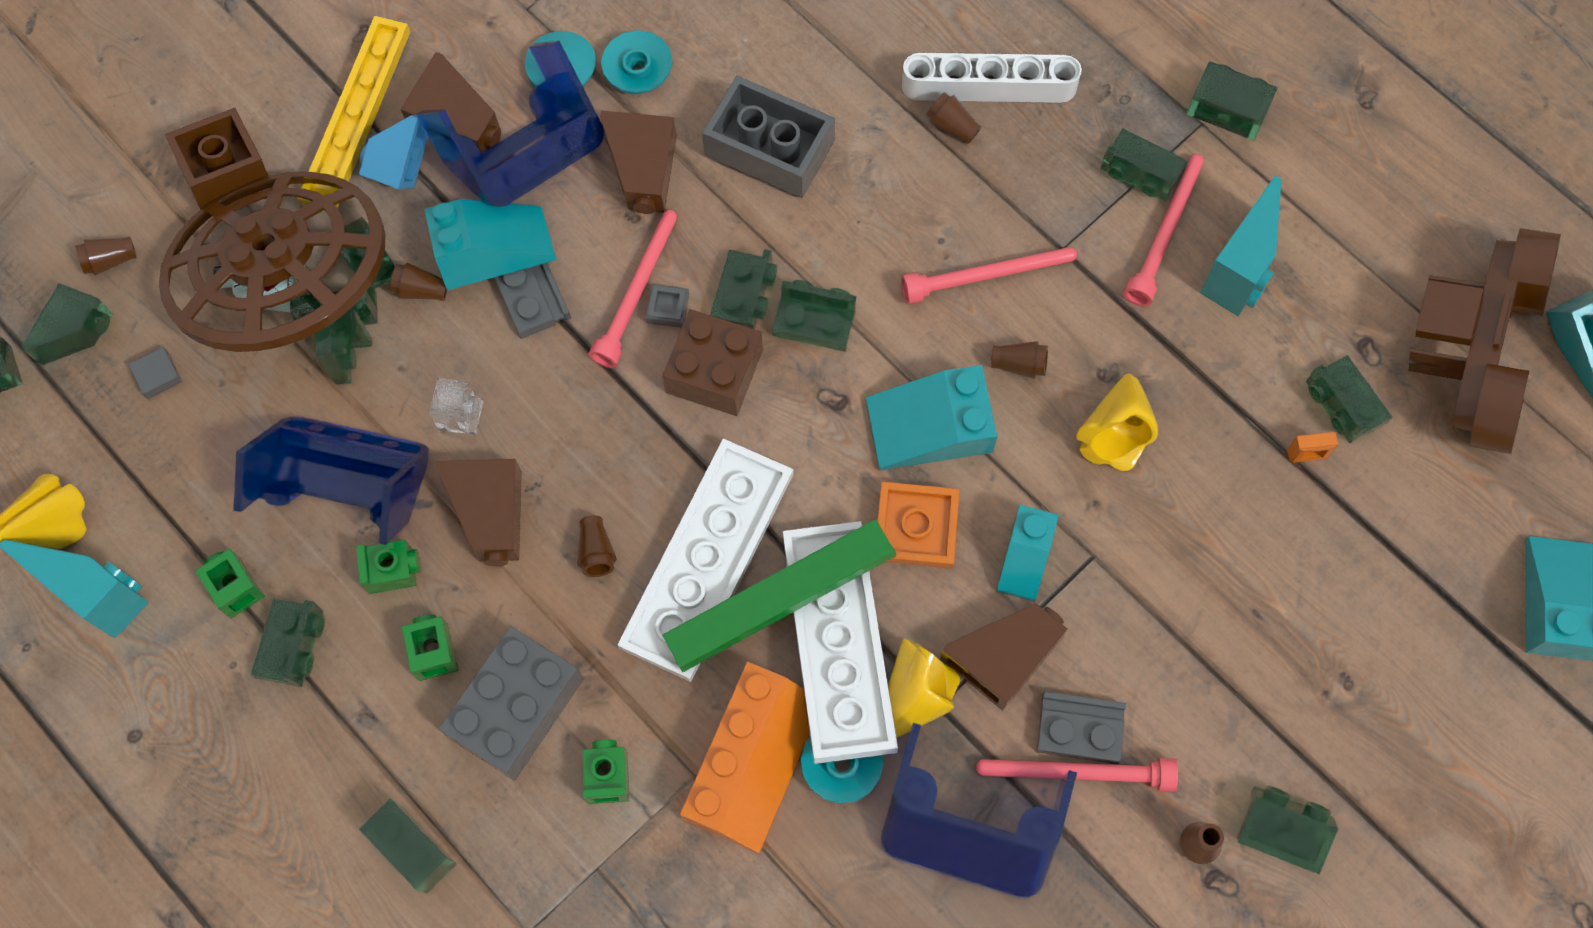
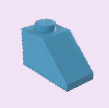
(395, 154)

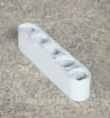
(1007, 70)

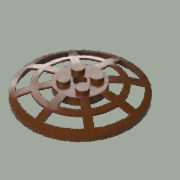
(284, 257)

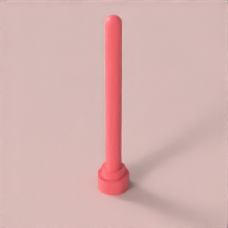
(918, 286)
(1142, 287)
(607, 349)
(1158, 774)

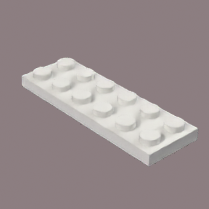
(707, 550)
(841, 660)

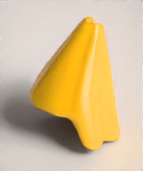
(1119, 426)
(45, 515)
(919, 687)

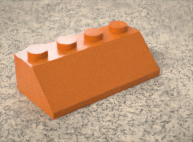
(750, 759)

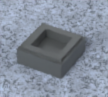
(667, 305)
(155, 372)

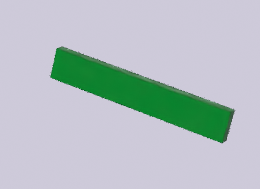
(779, 595)

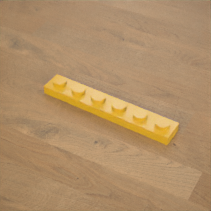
(359, 103)

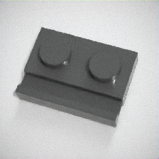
(532, 299)
(1081, 728)

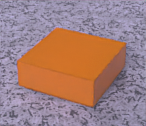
(1312, 447)

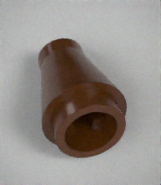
(953, 117)
(104, 254)
(416, 283)
(1022, 358)
(595, 549)
(1194, 845)

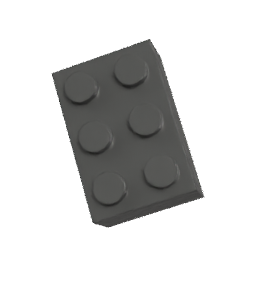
(769, 136)
(512, 703)

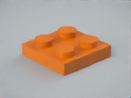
(920, 523)

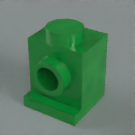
(399, 575)
(237, 595)
(417, 637)
(614, 785)

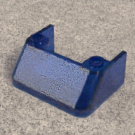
(560, 135)
(333, 465)
(967, 848)

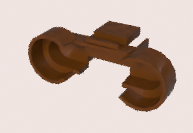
(1478, 317)

